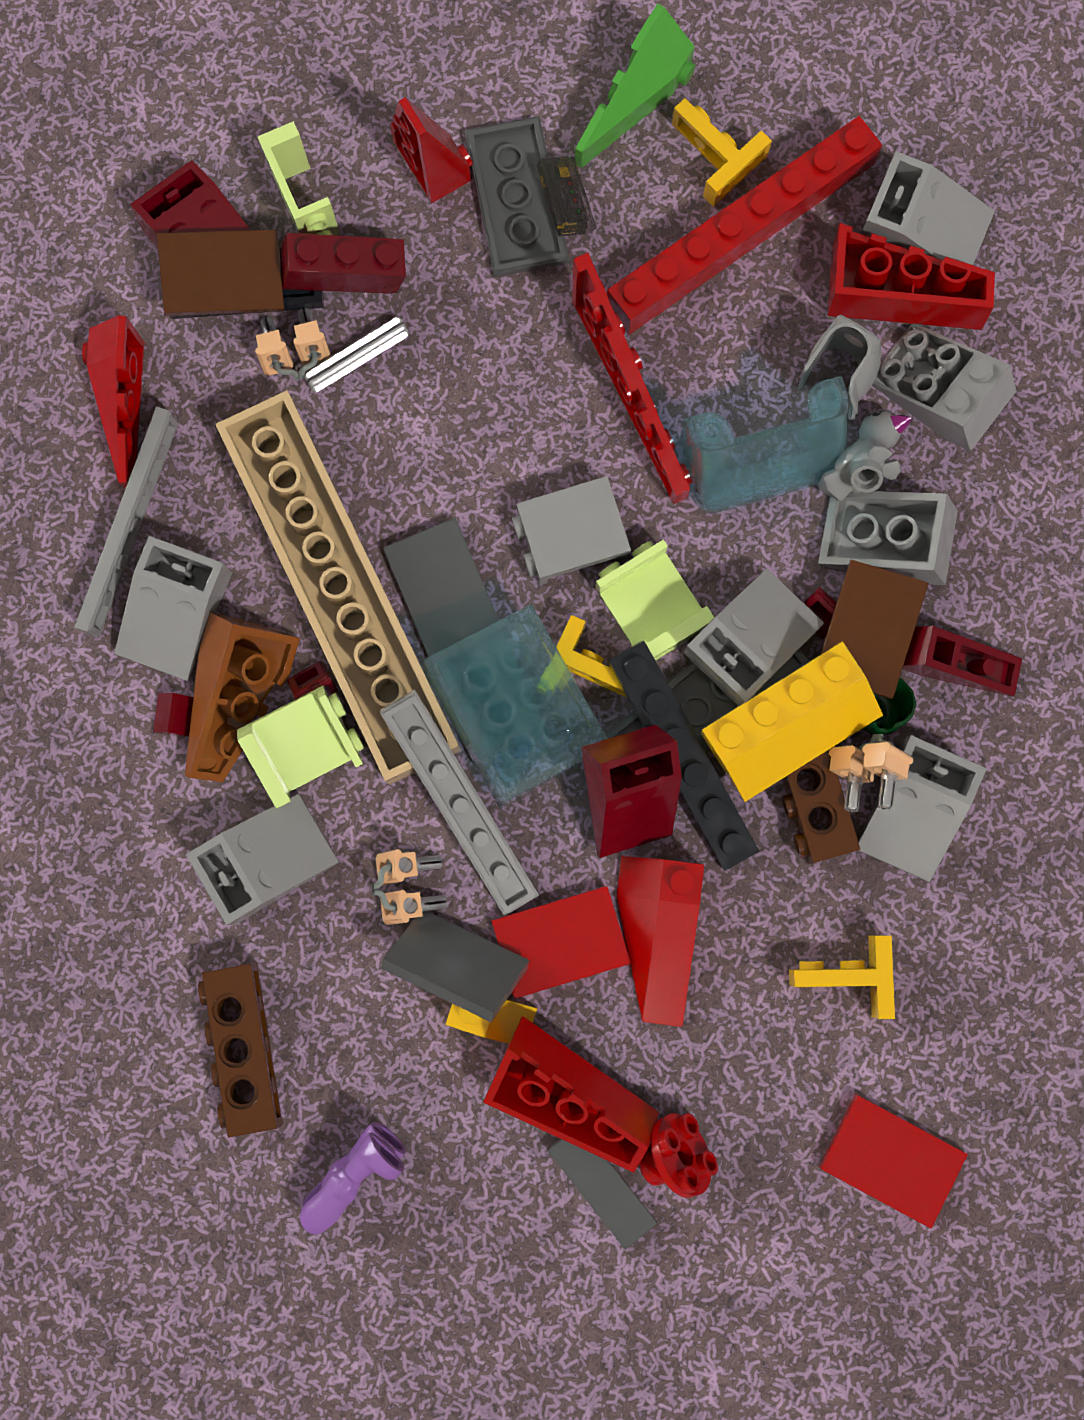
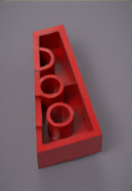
(905, 285)
(570, 1098)

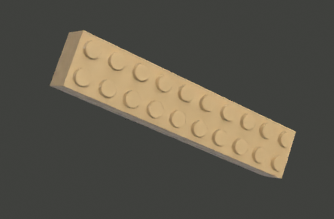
(330, 573)

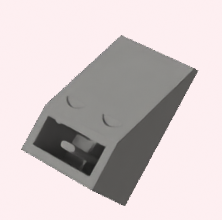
(927, 211)
(945, 384)
(170, 607)
(753, 637)
(924, 810)
(262, 860)

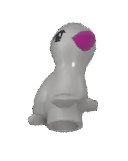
(867, 459)

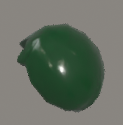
(895, 711)

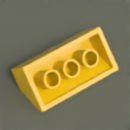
(792, 722)

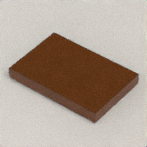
(220, 272)
(876, 622)

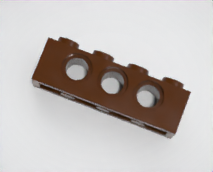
(839, 834)
(233, 1113)

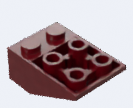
(186, 204)
(632, 788)

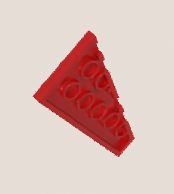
(623, 369)

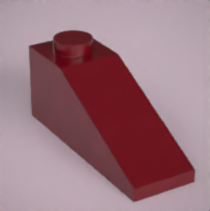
(961, 661)

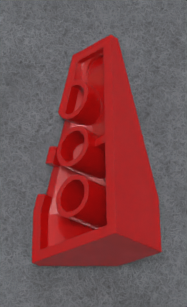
(429, 151)
(659, 925)

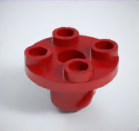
(678, 1156)

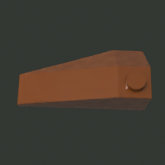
(233, 678)

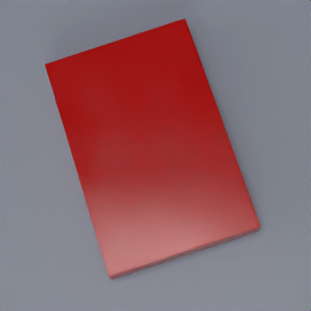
(564, 940)
(893, 1161)

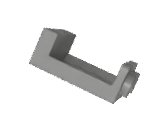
(571, 529)

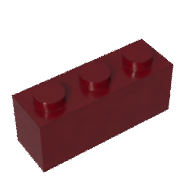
(342, 263)

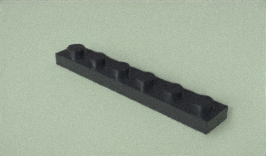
(700, 783)

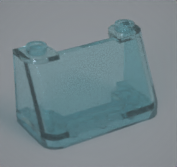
(768, 462)

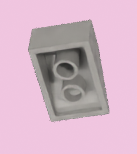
(892, 532)

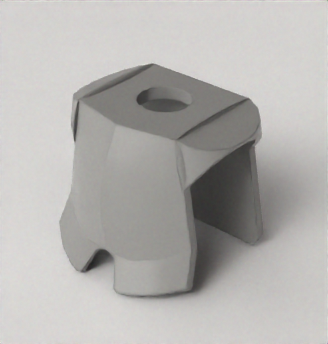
(865, 352)

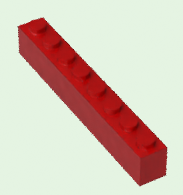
(744, 224)

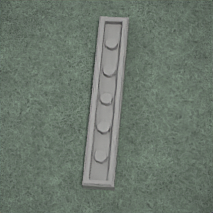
(127, 523)
(459, 802)

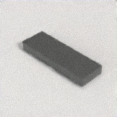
(604, 1192)

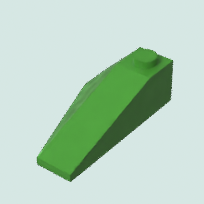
(656, 68)

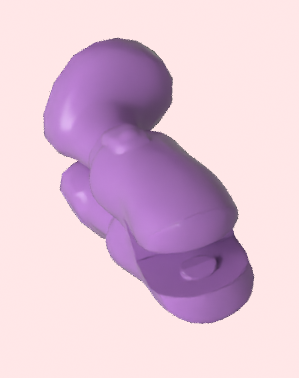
(374, 1152)

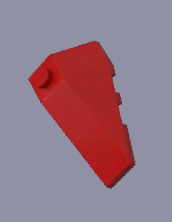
(116, 371)

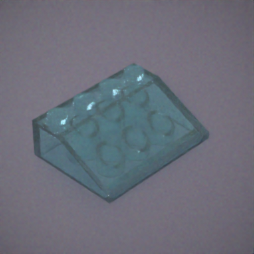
(513, 704)

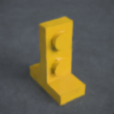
(719, 150)
(587, 664)
(853, 973)

